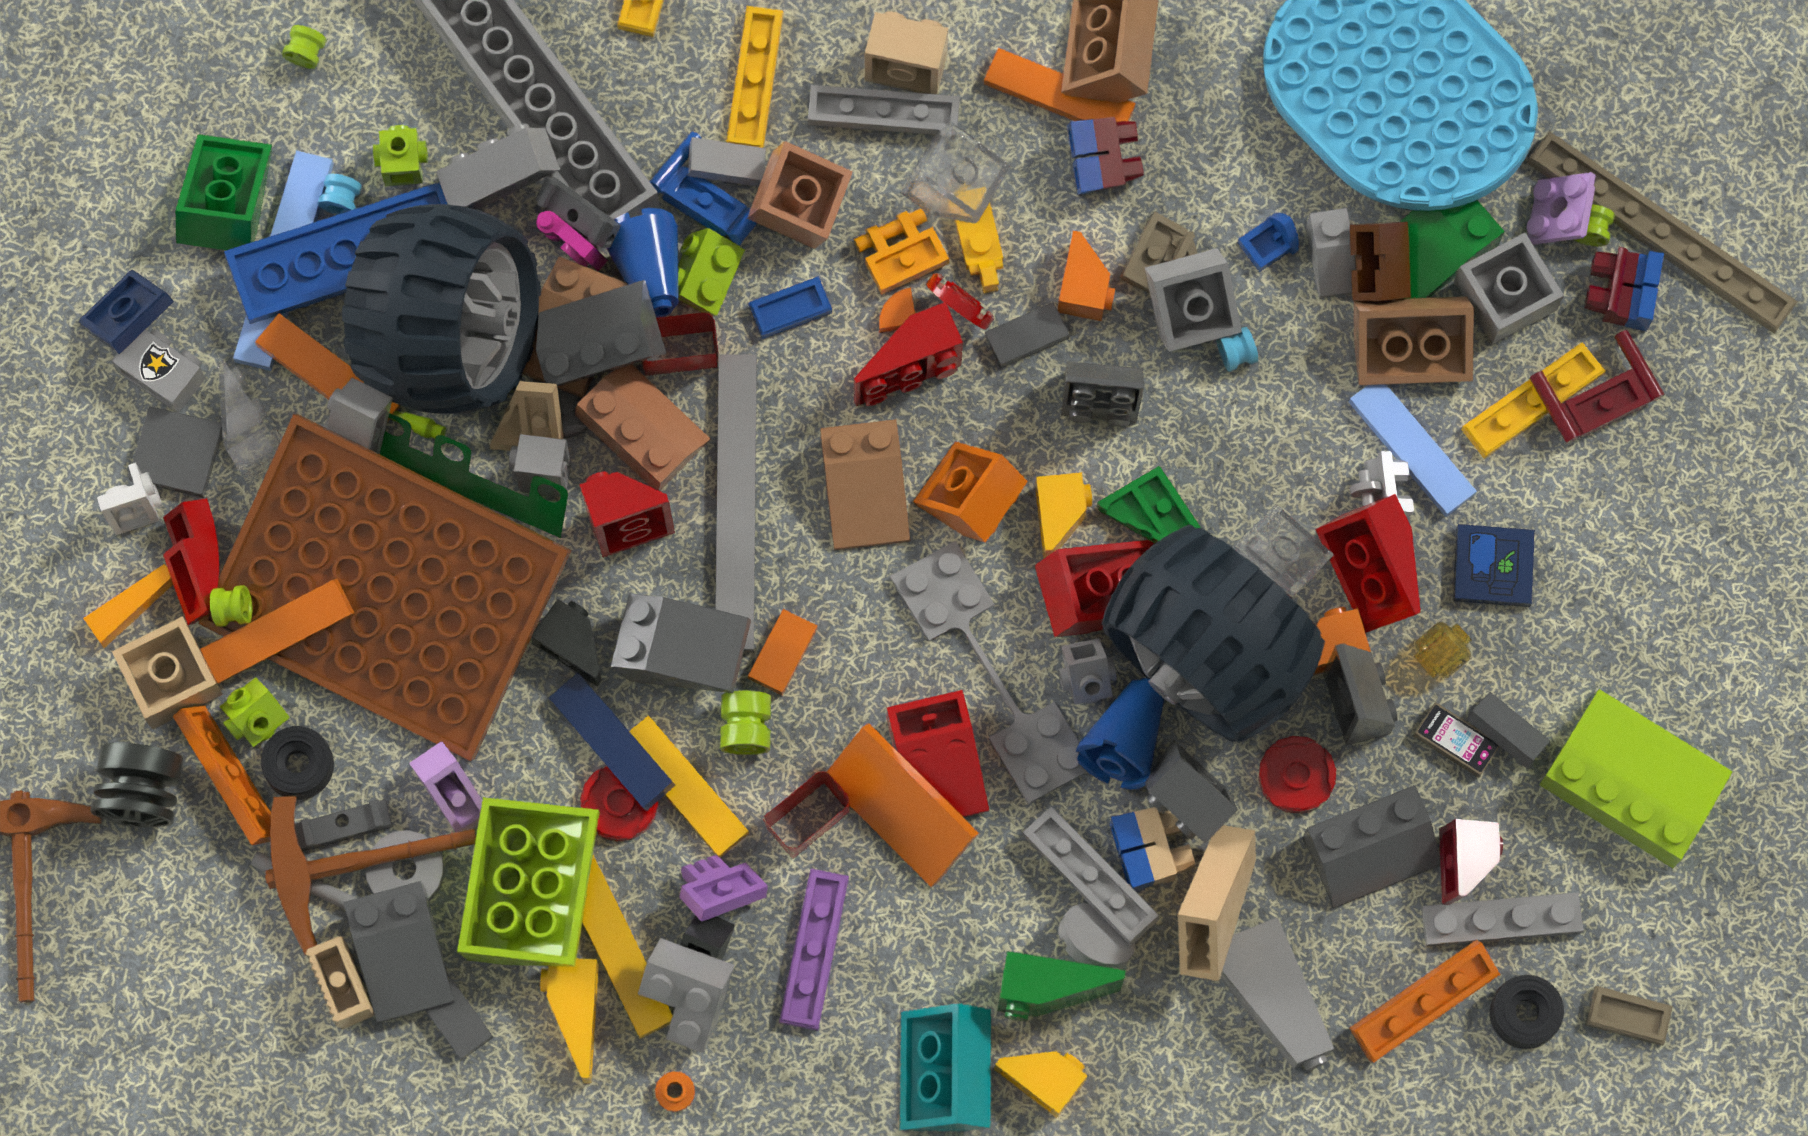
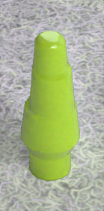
(422, 425)

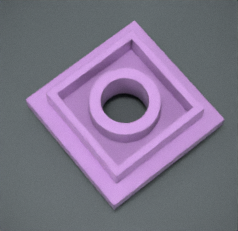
(1551, 197)

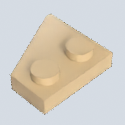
(532, 412)

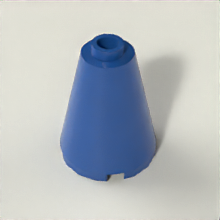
(649, 252)
(1124, 737)

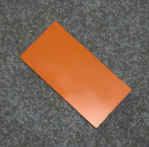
(901, 805)

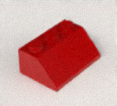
(625, 512)

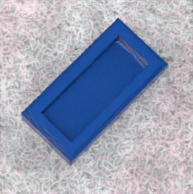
(790, 307)

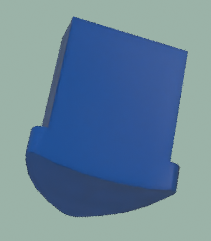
(1270, 241)

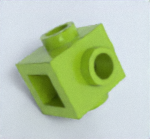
(400, 155)
(253, 713)

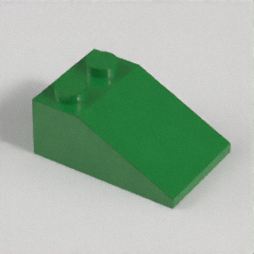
(222, 193)
(1445, 241)
(1044, 985)

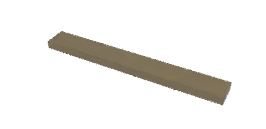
(1669, 236)

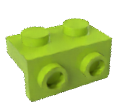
(707, 270)

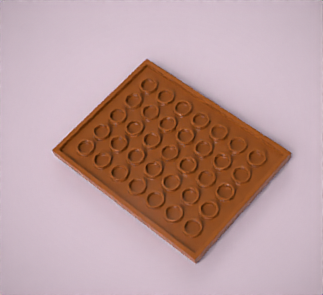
(432, 577)

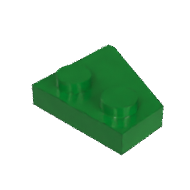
(1148, 506)

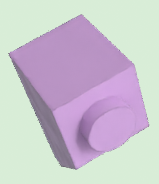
(449, 787)

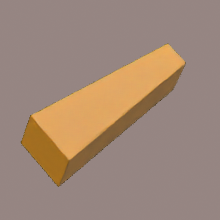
(126, 607)

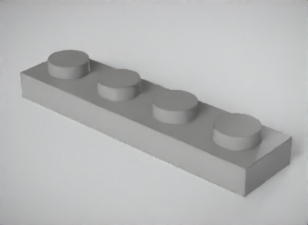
(881, 109)
(1091, 876)
(1502, 919)

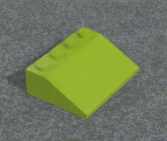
(1636, 779)
(528, 883)

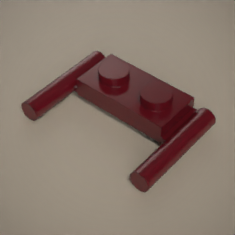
(1605, 401)

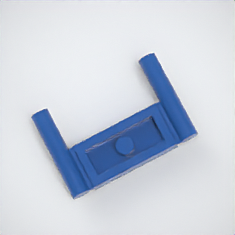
(701, 198)

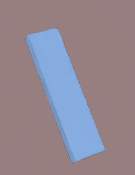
(1412, 444)

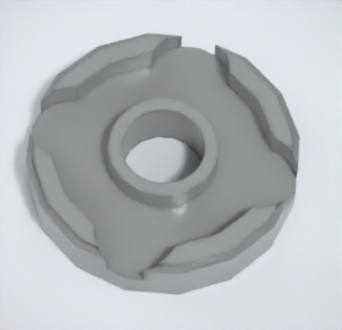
(428, 867)

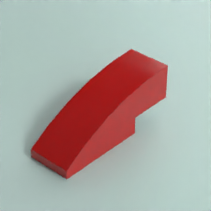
(194, 556)

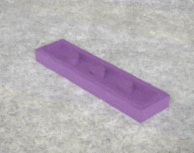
(814, 949)

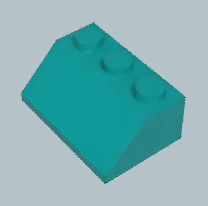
(945, 1068)

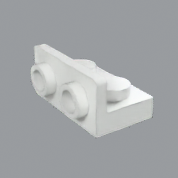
(131, 506)

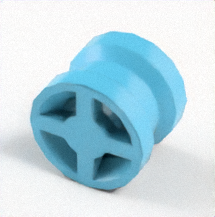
(339, 194)
(1237, 349)

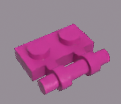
(574, 244)

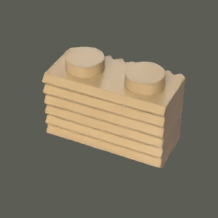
(340, 982)

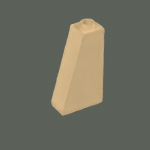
(1215, 902)

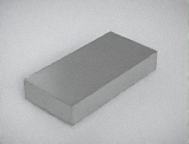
(726, 162)

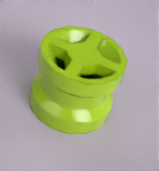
(304, 46)
(1598, 224)
(231, 606)

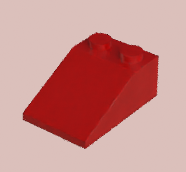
(1375, 561)
(1081, 583)

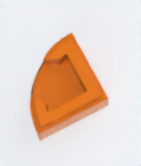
(896, 310)

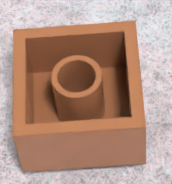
(799, 195)

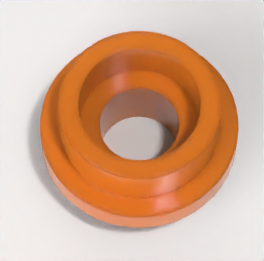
(681, 1102)

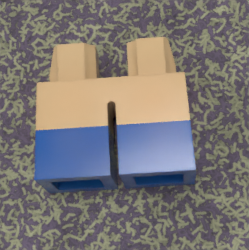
(1145, 849)

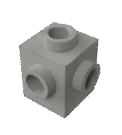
(1086, 672)

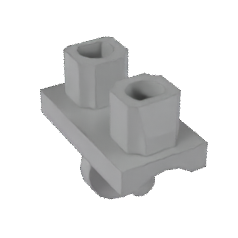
(1380, 481)

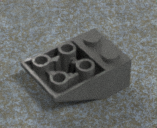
(1102, 393)

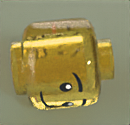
(1443, 649)

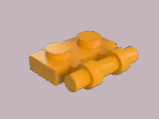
(906, 259)

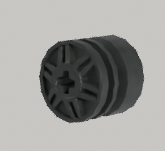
(137, 778)

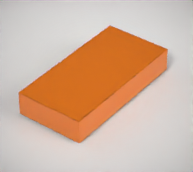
(782, 652)

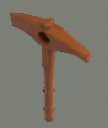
(21, 819)
(294, 873)

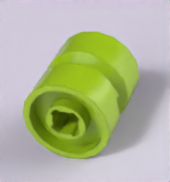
(745, 724)

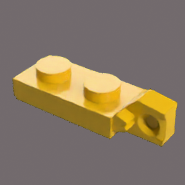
(981, 249)

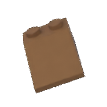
(565, 285)
(865, 484)

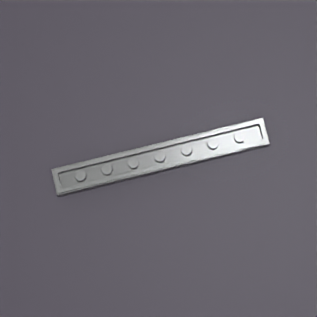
(736, 487)

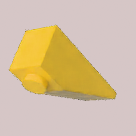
(574, 1003)

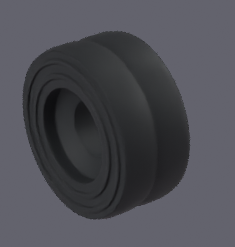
(291, 741)
(1510, 1027)

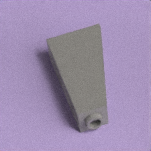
(1274, 993)

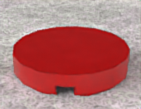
(960, 301)
(1292, 785)
(621, 814)

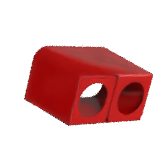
(684, 325)
(796, 798)

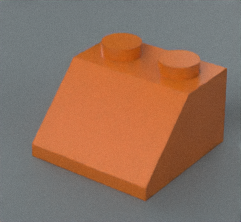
(971, 490)

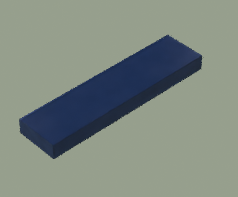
(612, 741)

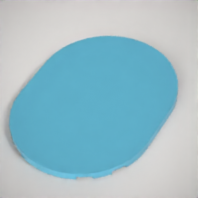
(1402, 96)

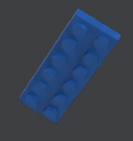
(312, 259)

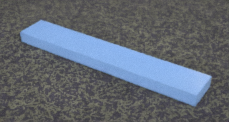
(296, 209)

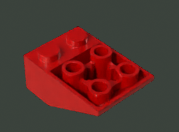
(918, 350)
(941, 746)

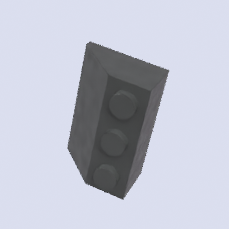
(598, 334)
(1373, 846)

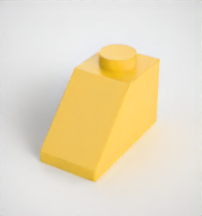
(1060, 508)
(1045, 1078)

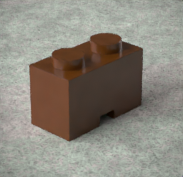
(1380, 261)

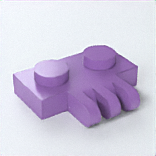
(719, 889)

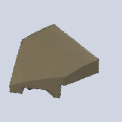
(1158, 243)

